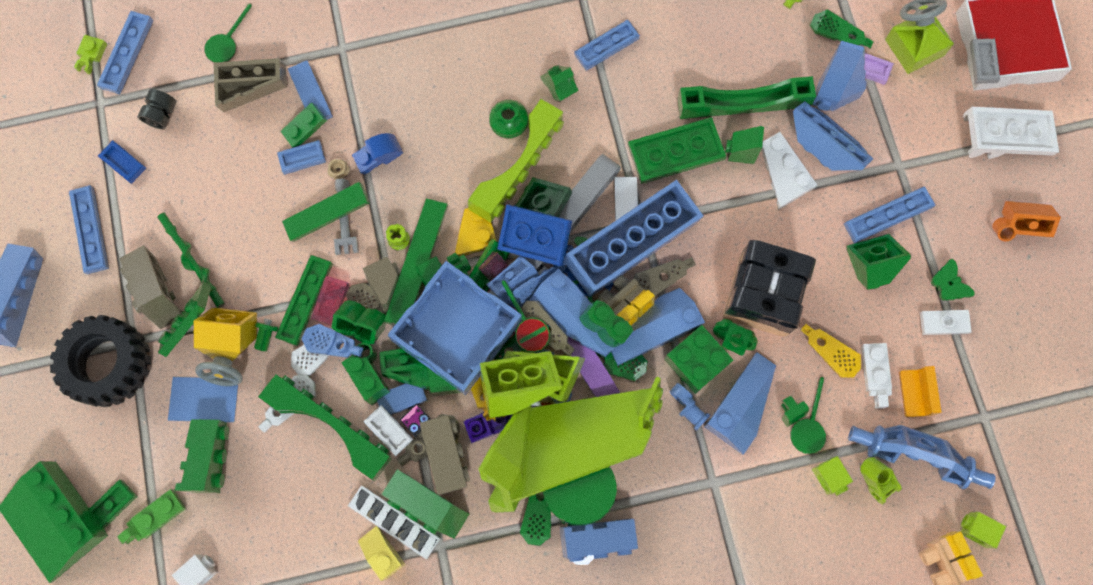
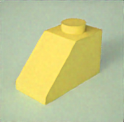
(380, 554)

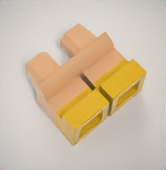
(952, 559)

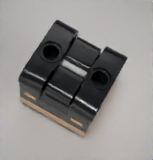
(769, 288)

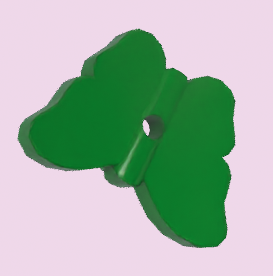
(948, 275)

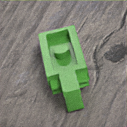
(152, 517)

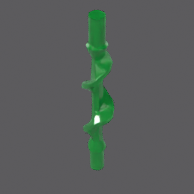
(188, 261)

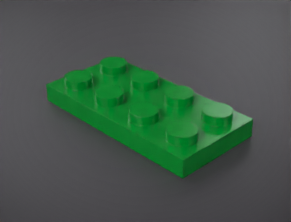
(676, 150)

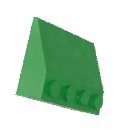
(51, 519)

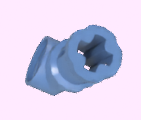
(691, 411)

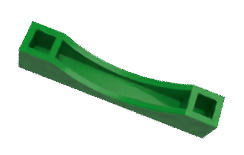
(707, 102)
(287, 399)

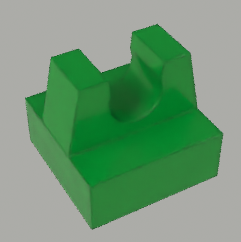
(793, 411)

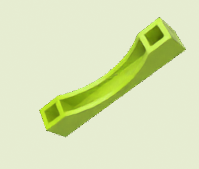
(492, 194)

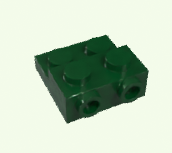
(544, 197)

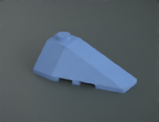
(842, 79)
(565, 305)
(664, 322)
(741, 410)

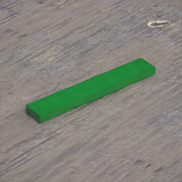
(419, 252)

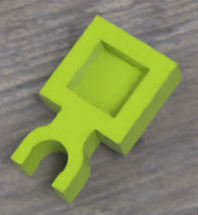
(90, 50)

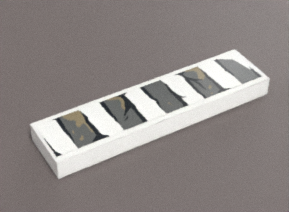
(394, 522)

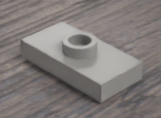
(984, 61)

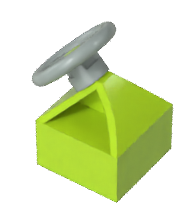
(921, 36)

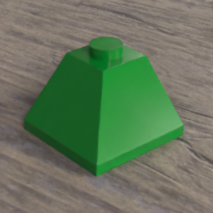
(877, 260)

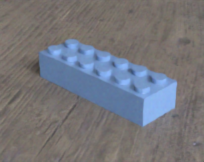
(632, 238)

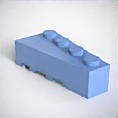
(17, 281)

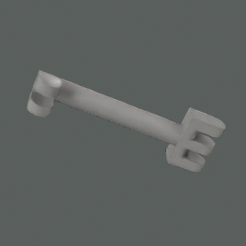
(345, 240)

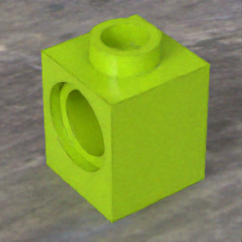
(833, 476)
(982, 529)

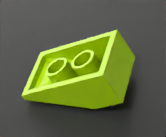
(518, 382)

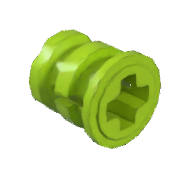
(396, 243)

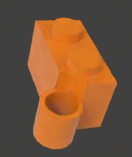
(1026, 220)

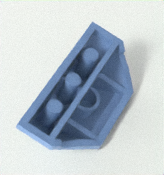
(828, 140)

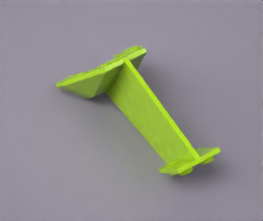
(566, 442)

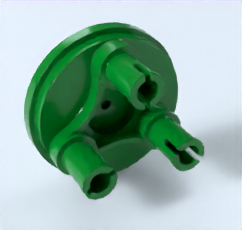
(584, 498)

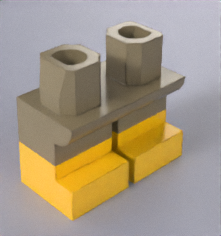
(630, 301)

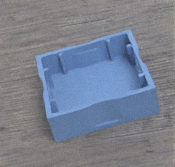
(455, 327)

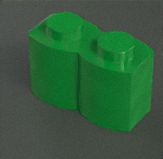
(359, 322)
(610, 328)

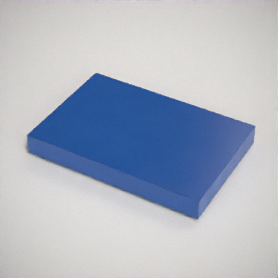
(534, 235)

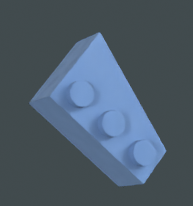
(598, 539)

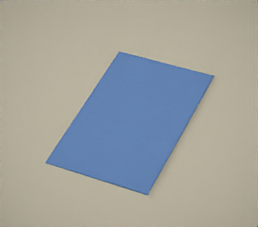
(201, 400)

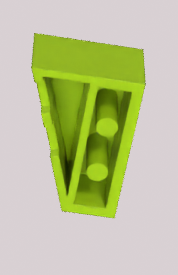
(568, 370)

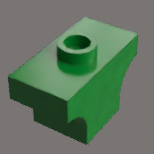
(560, 82)

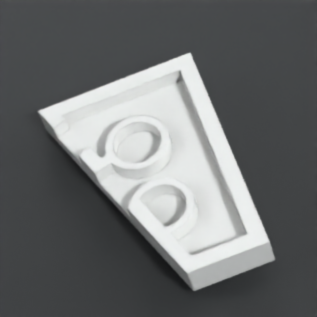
(786, 171)

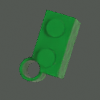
(366, 376)

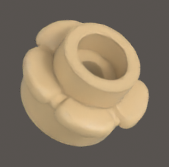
(334, 165)

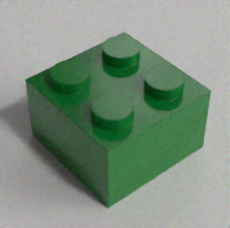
(698, 359)

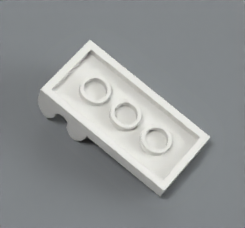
(1011, 131)

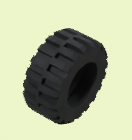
(75, 348)

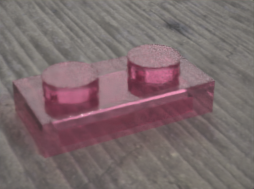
(329, 300)

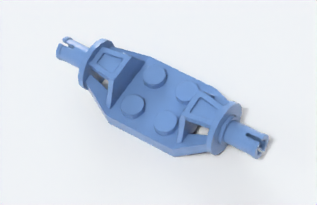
(925, 447)

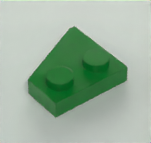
(404, 368)

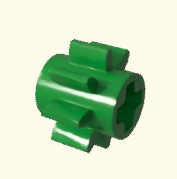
(460, 263)

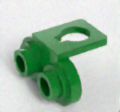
(736, 335)

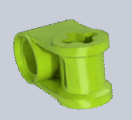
(879, 479)

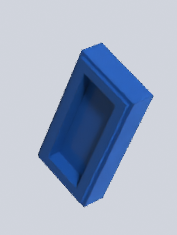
(122, 162)

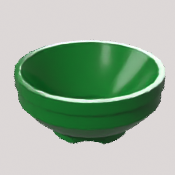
(511, 127)

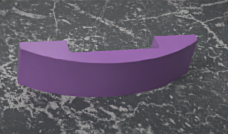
(593, 371)

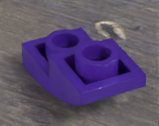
(479, 428)

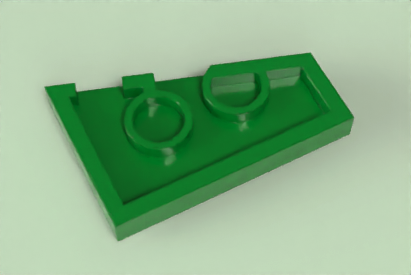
(185, 320)

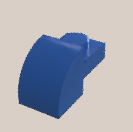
(378, 150)

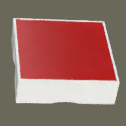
(1025, 36)

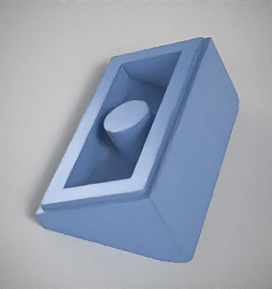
(515, 275)

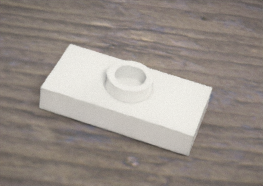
(945, 322)
(388, 430)

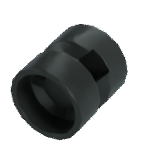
(157, 109)

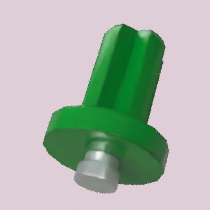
(264, 334)

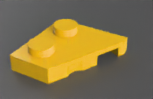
(473, 234)

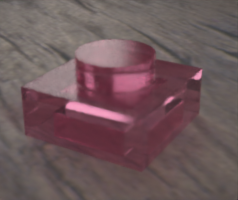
(493, 266)

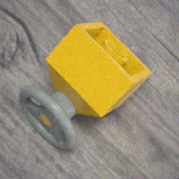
(223, 337)

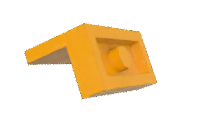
(920, 392)

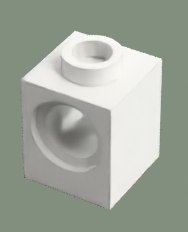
(196, 571)

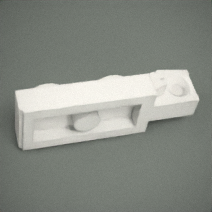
(877, 373)

